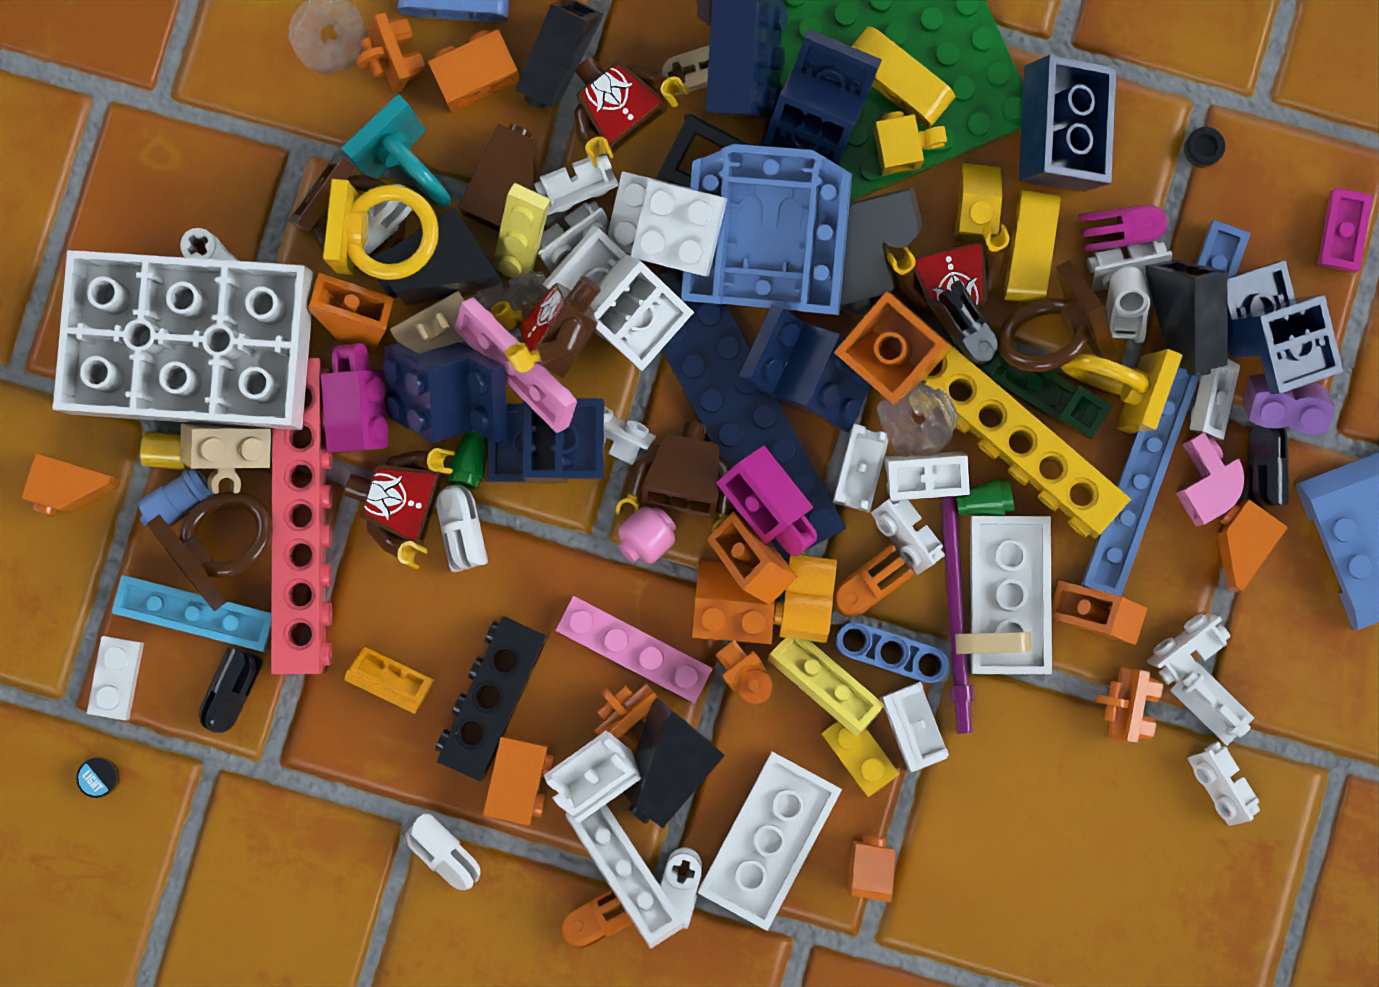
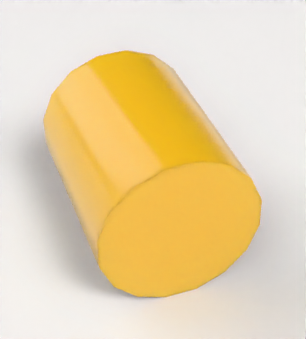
(161, 451)

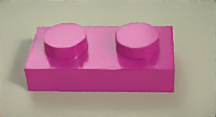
(1345, 230)

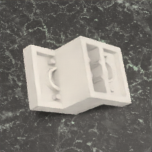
(666, 223)
(633, 306)

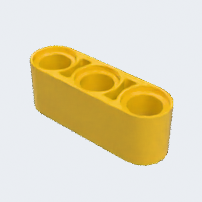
(905, 79)
(1031, 246)

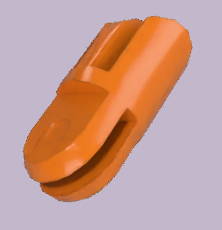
(861, 590)
(595, 921)

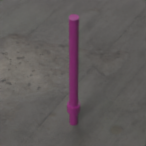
(961, 691)

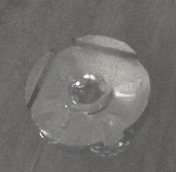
(332, 54)
(915, 439)

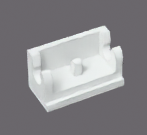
(860, 468)
(927, 475)
(914, 727)
(593, 776)

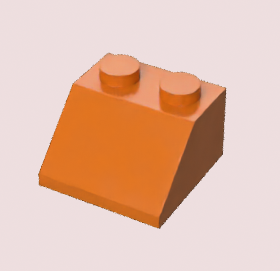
(892, 348)
(726, 610)

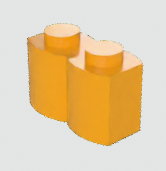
(807, 600)

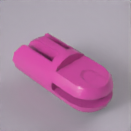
(1133, 224)

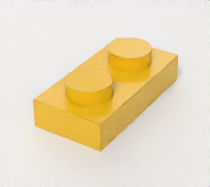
(861, 757)

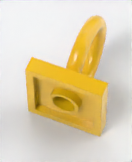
(349, 230)
(1141, 388)

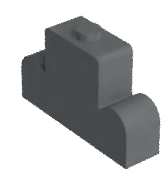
(871, 227)

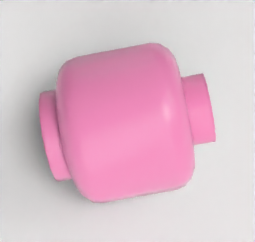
(646, 535)

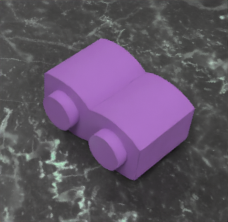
(1302, 409)

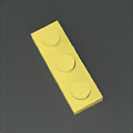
(520, 231)
(826, 683)

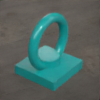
(388, 143)

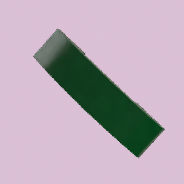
(1050, 395)

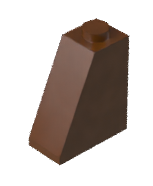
(506, 161)

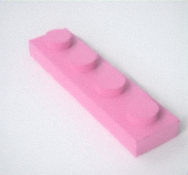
(535, 386)
(634, 649)

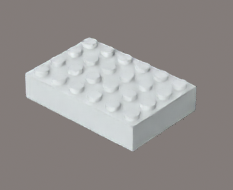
(184, 340)

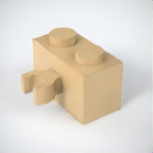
(432, 326)
(224, 449)

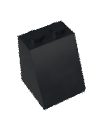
(454, 266)

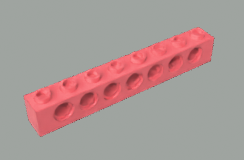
(287, 536)

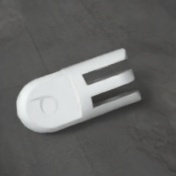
(384, 221)
(460, 528)
(442, 852)

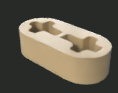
(689, 61)
(993, 643)

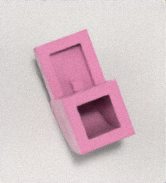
(1219, 485)

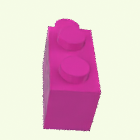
(354, 402)
(769, 501)

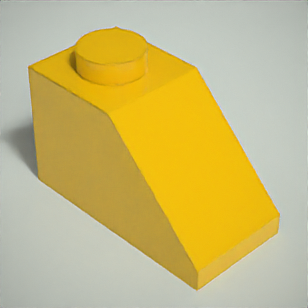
(978, 202)

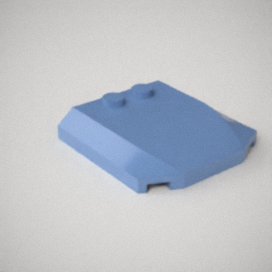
(778, 230)
(1347, 519)

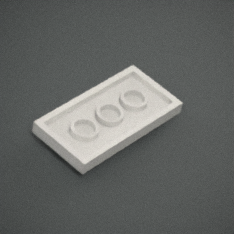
(1011, 589)
(769, 840)

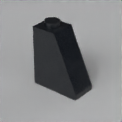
(558, 52)
(1192, 312)
(671, 763)

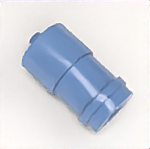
(175, 498)

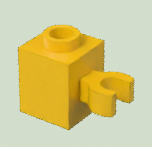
(901, 144)

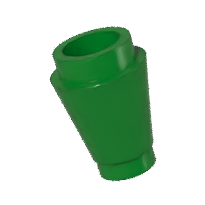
(469, 461)
(988, 499)

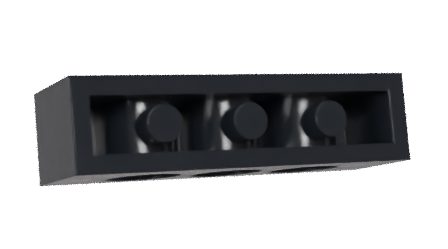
(454, 749)

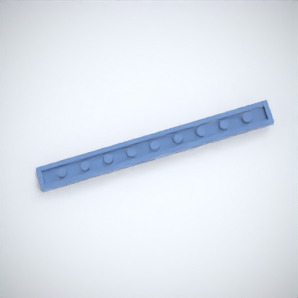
(1152, 449)

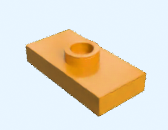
(388, 679)

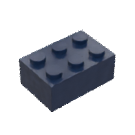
(745, 57)
(1067, 123)

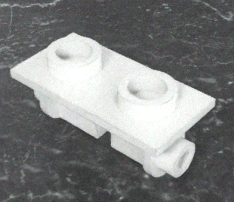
(568, 191)
(557, 244)
(1107, 262)
(627, 436)
(917, 548)
(1199, 636)
(1213, 705)
(1232, 800)

